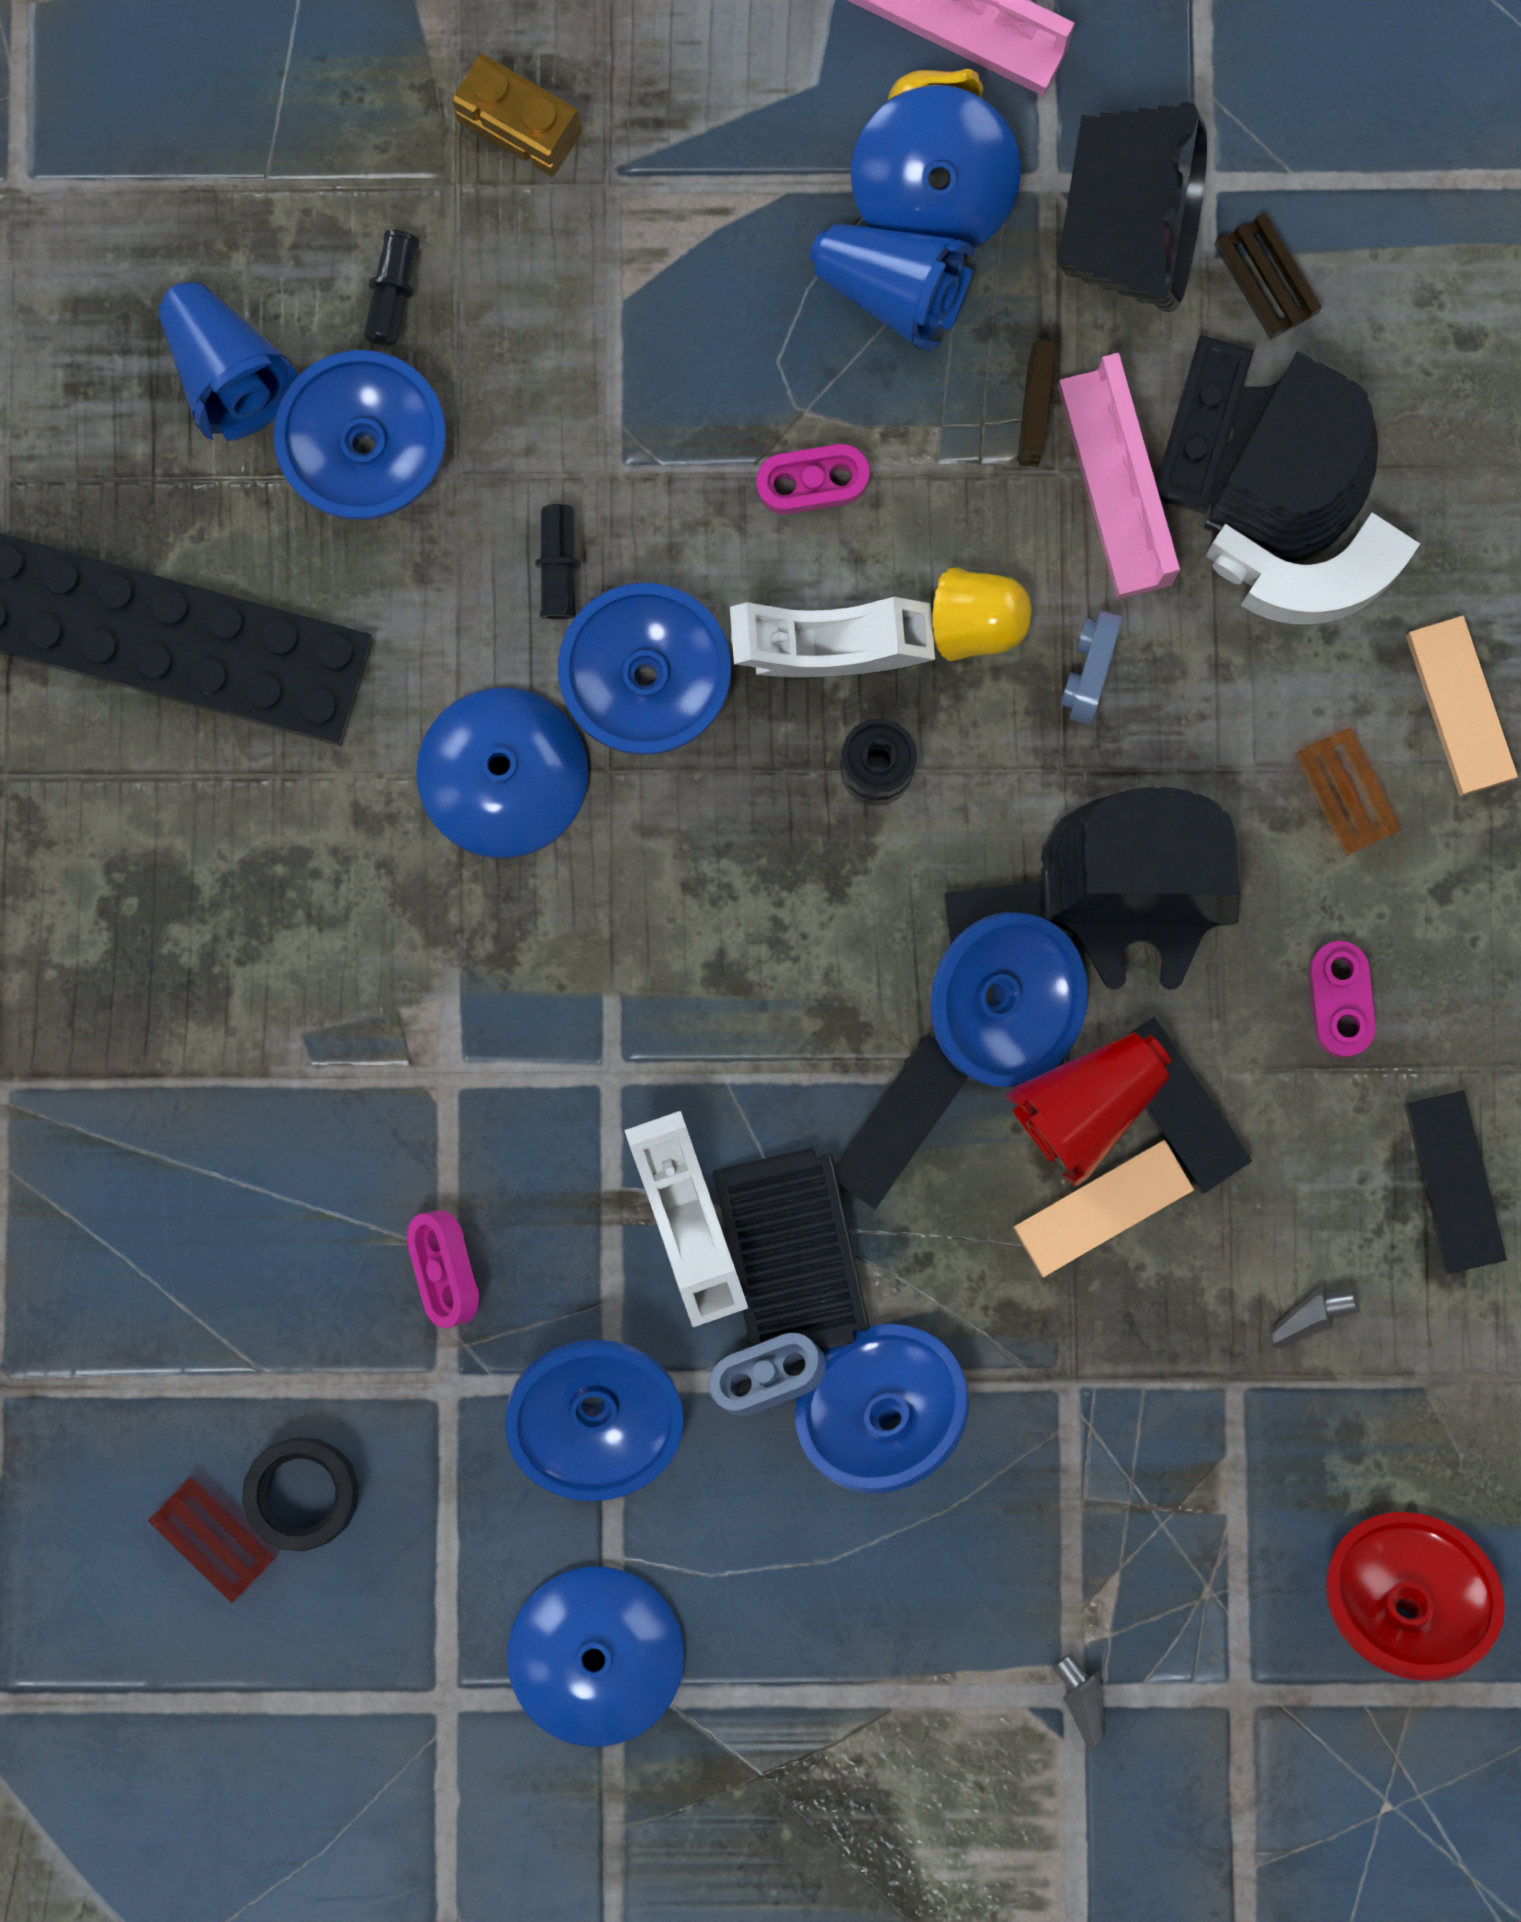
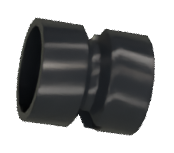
(878, 761)

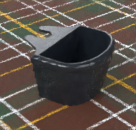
(1136, 202)
(1297, 461)
(1142, 871)

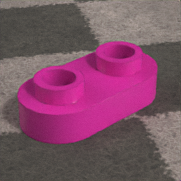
(811, 476)
(1341, 998)
(442, 1269)

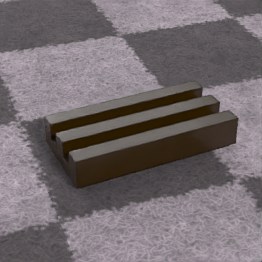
(1245, 234)
(1036, 403)

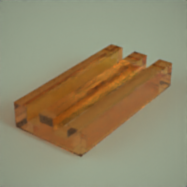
(1328, 802)

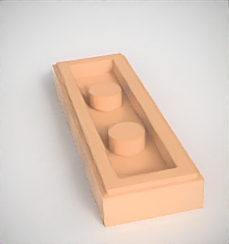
(1461, 706)
(1103, 1208)

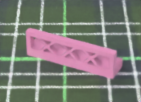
(1000, 35)
(1119, 479)

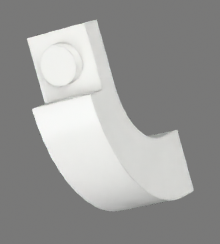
(1314, 591)
(833, 641)
(686, 1219)

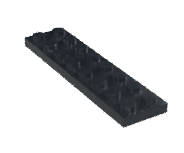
(179, 641)

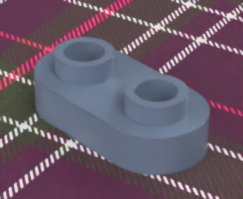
(1084, 690)
(769, 1370)

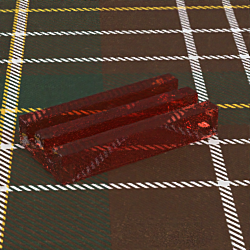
(223, 1584)

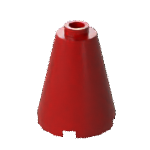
(1090, 1101)

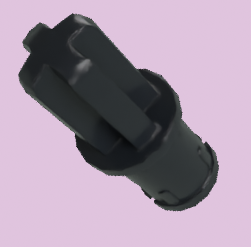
(391, 287)
(558, 562)

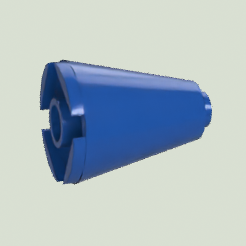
(897, 277)
(223, 363)

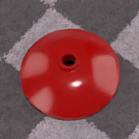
(1431, 1573)

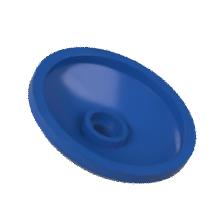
(927, 131)
(350, 400)
(638, 630)
(509, 811)
(1034, 1004)
(865, 1385)
(599, 1447)
(603, 1612)

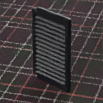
(792, 1248)

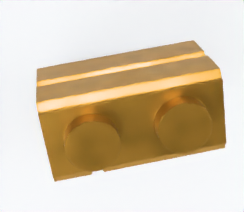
(517, 115)

